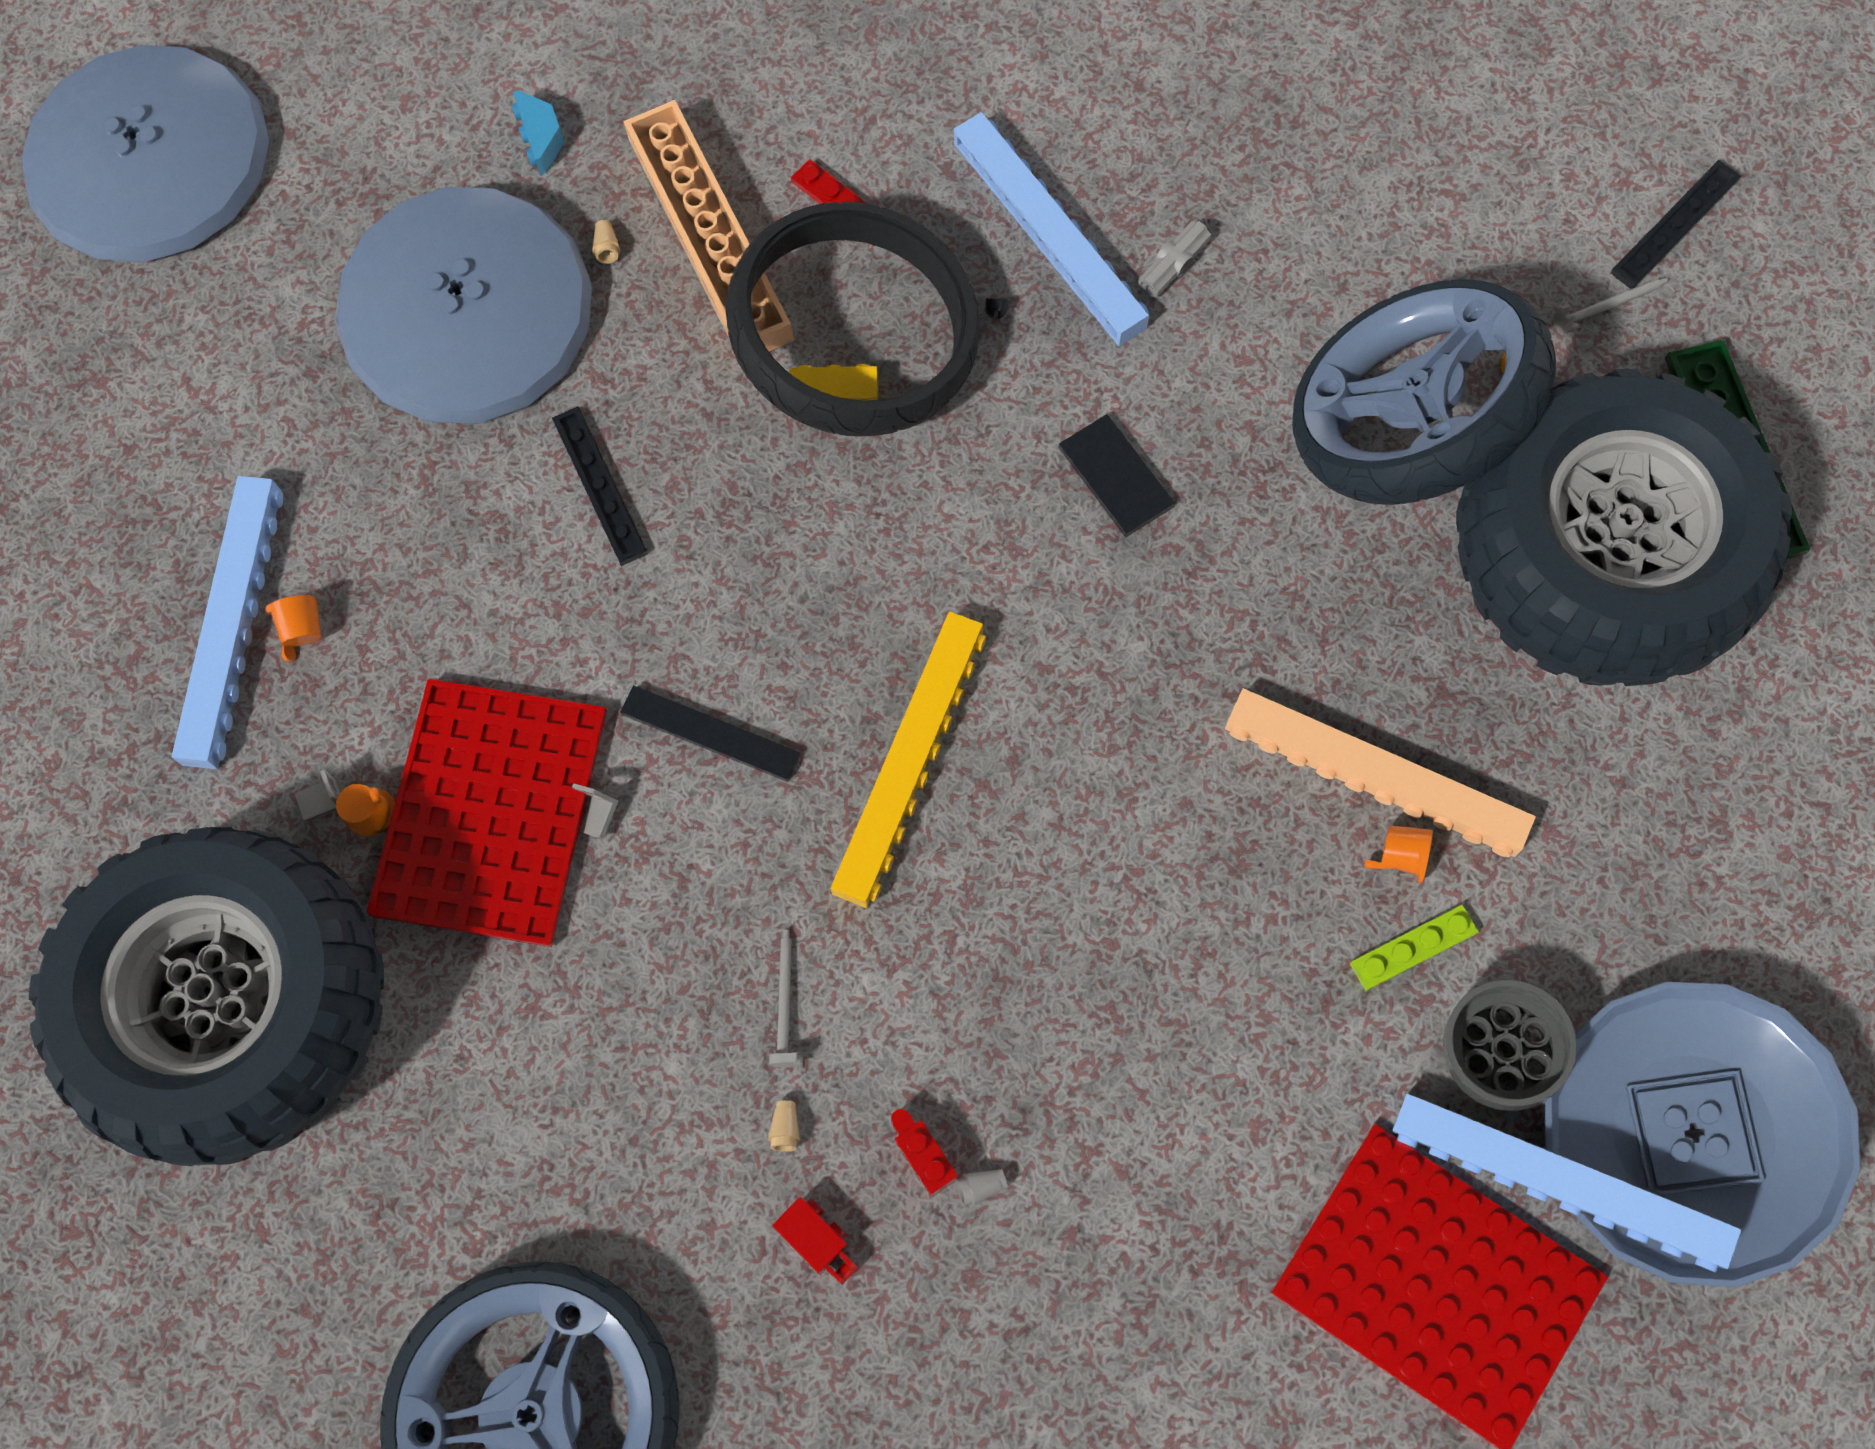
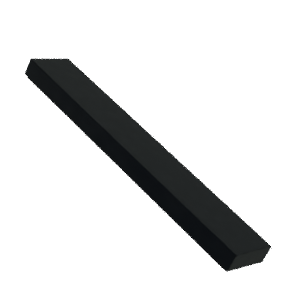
(1675, 225)
(599, 486)
(710, 733)

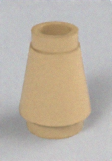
(605, 243)
(784, 1127)

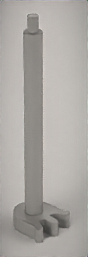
(1567, 322)
(782, 1057)

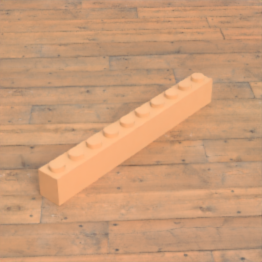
(1380, 773)

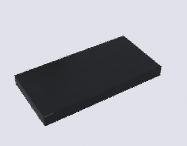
(1116, 475)

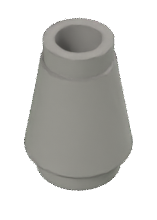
(980, 1185)

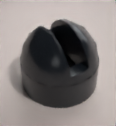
(993, 305)

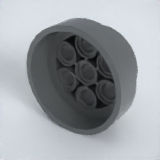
(1528, 1008)

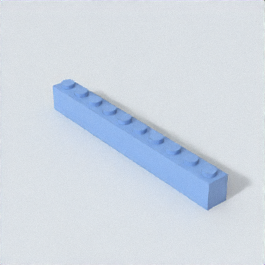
(1051, 229)
(228, 623)
(1568, 1182)

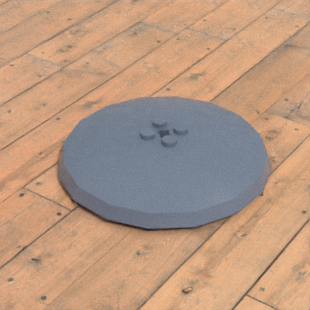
(144, 153)
(463, 305)

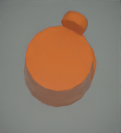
(295, 622)
(365, 809)
(1405, 850)

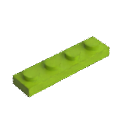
(1414, 948)

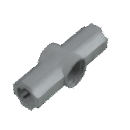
(1174, 259)

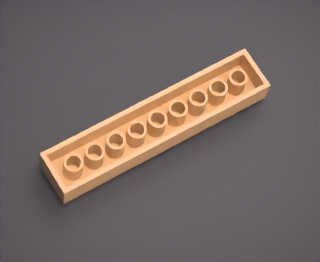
(701, 215)

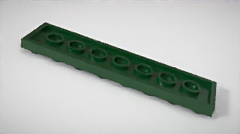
(1712, 368)

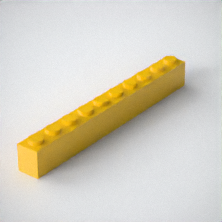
(907, 761)

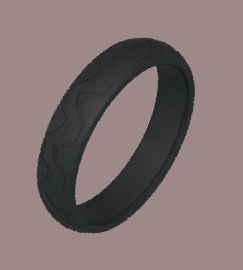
(882, 229)

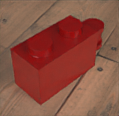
(922, 1153)
(815, 1239)

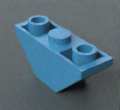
(539, 129)

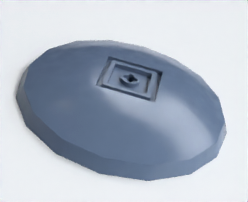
(1771, 1113)

